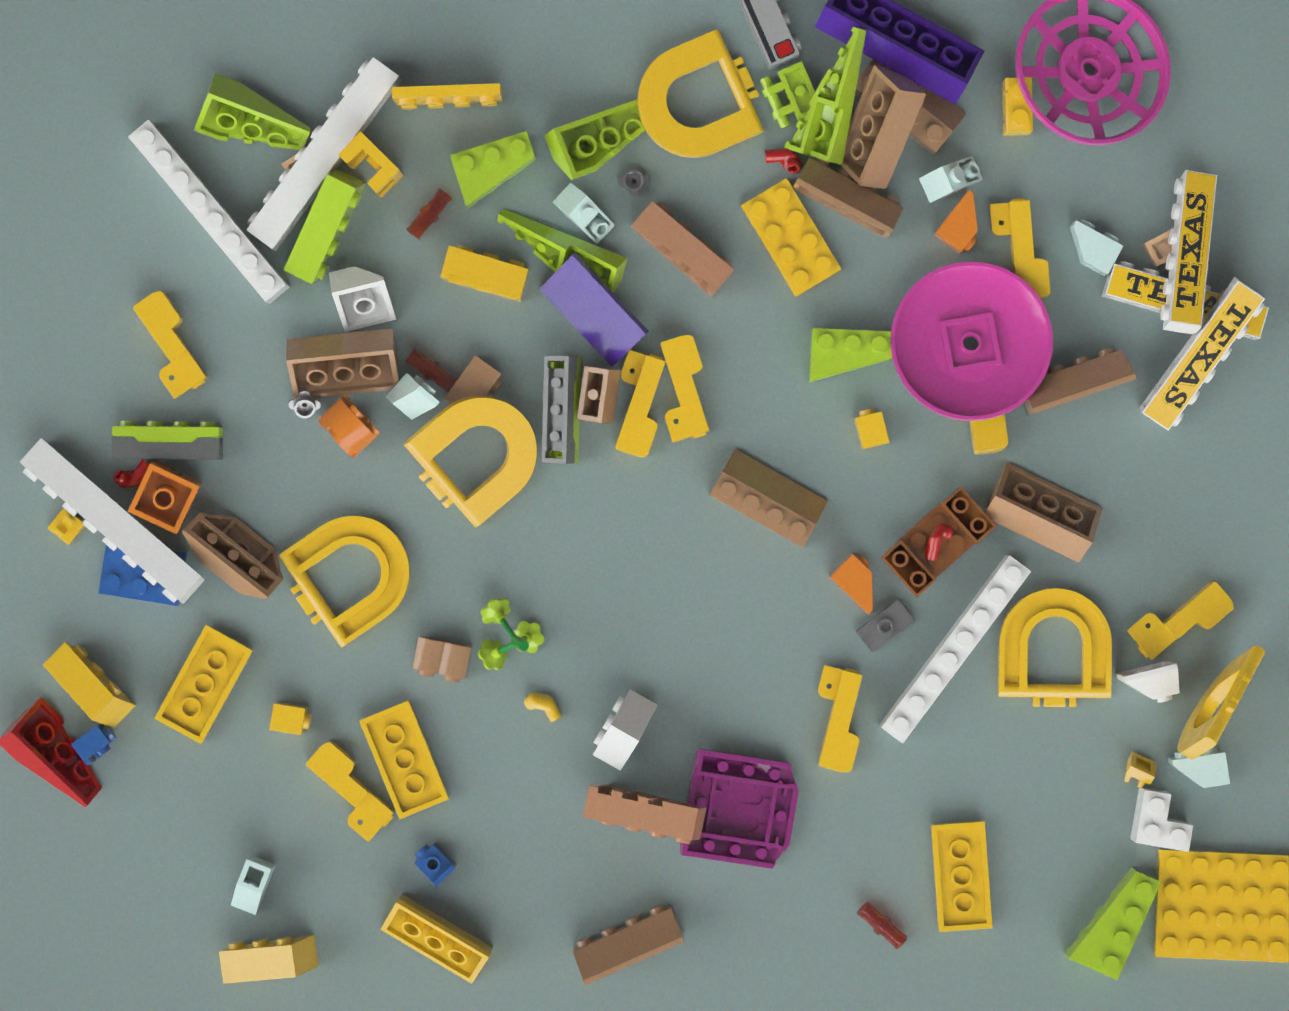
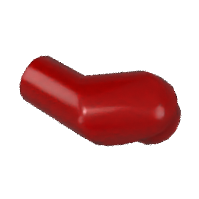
(786, 157)
(133, 477)
(935, 539)

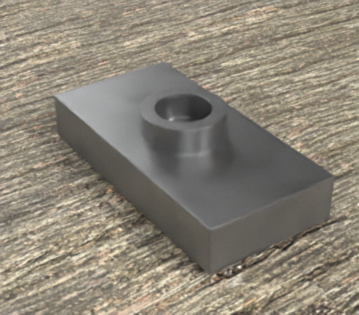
(885, 626)

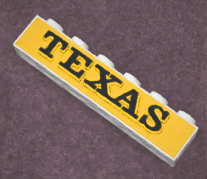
(1189, 252)
(1146, 291)
(1202, 353)

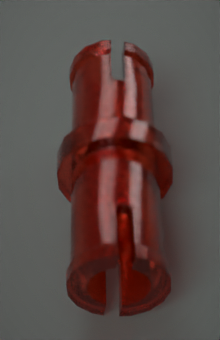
(429, 214)
(431, 370)
(882, 925)

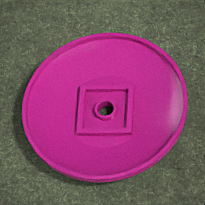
(980, 304)

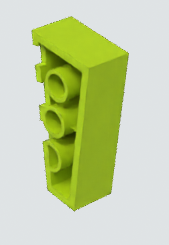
(324, 226)
(1114, 928)

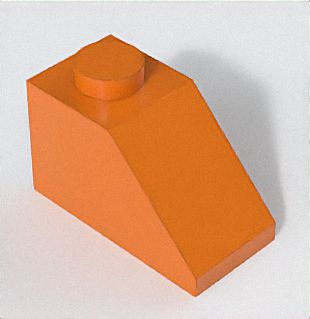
(960, 225)
(855, 580)

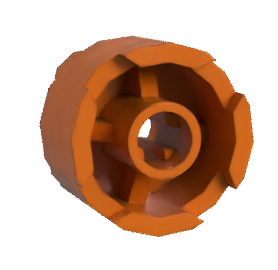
(349, 426)

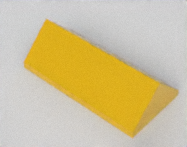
(437, 938)

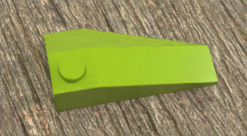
(241, 113)
(593, 140)

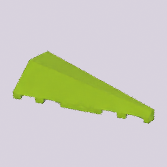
(827, 122)
(557, 247)

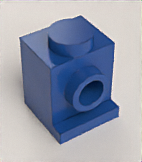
(94, 743)
(444, 867)

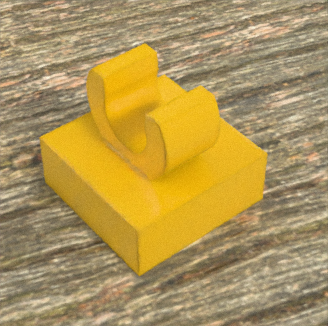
(66, 526)
(1140, 768)

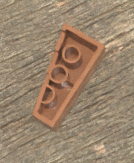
(683, 249)
(644, 812)

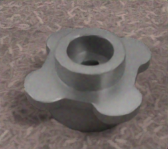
(633, 173)
(304, 411)

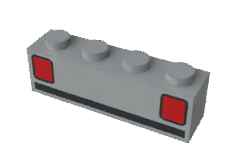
(771, 31)

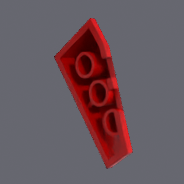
(46, 749)

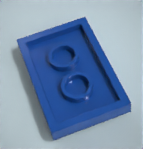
(125, 581)

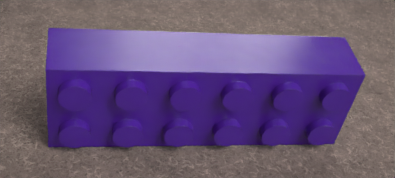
(905, 43)

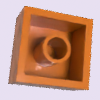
(165, 496)

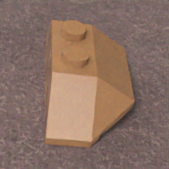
(234, 554)

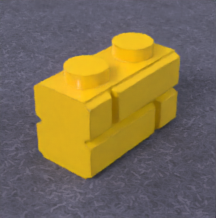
(1015, 110)

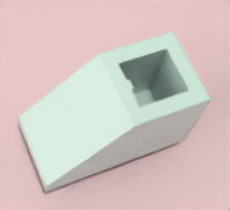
(951, 178)
(583, 213)
(1093, 248)
(412, 396)
(1206, 770)
(252, 884)

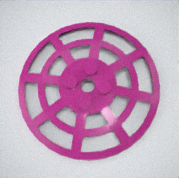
(1106, 65)

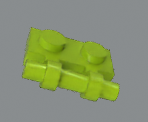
(798, 90)

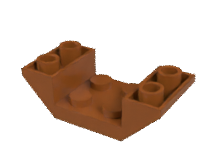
(907, 554)

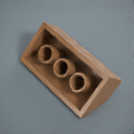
(934, 120)
(881, 127)
(848, 197)
(343, 363)
(1080, 380)
(768, 498)
(1043, 512)
(627, 944)

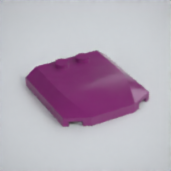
(746, 805)

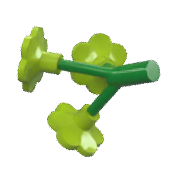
(524, 638)

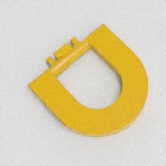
(710, 138)
(454, 421)
(325, 541)
(1096, 648)
(1203, 731)

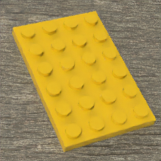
(1222, 906)

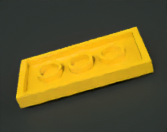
(439, 95)
(790, 237)
(204, 684)
(404, 759)
(961, 876)

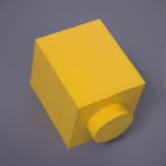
(871, 429)
(290, 718)

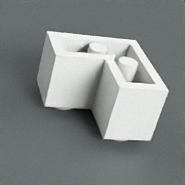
(623, 729)
(1154, 827)

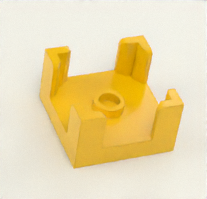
(358, 150)

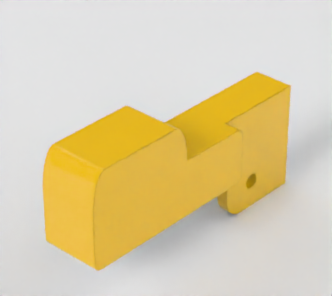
(1018, 224)
(161, 320)
(683, 362)
(637, 428)
(989, 435)
(1203, 608)
(839, 744)
(335, 768)

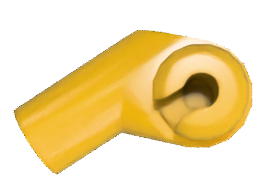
(543, 702)

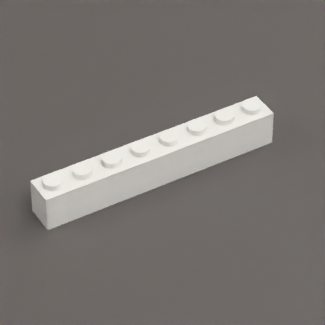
(302, 183)
(209, 211)
(112, 521)
(954, 648)

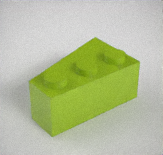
(491, 165)
(846, 350)

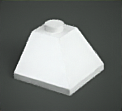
(360, 298)
(1154, 680)

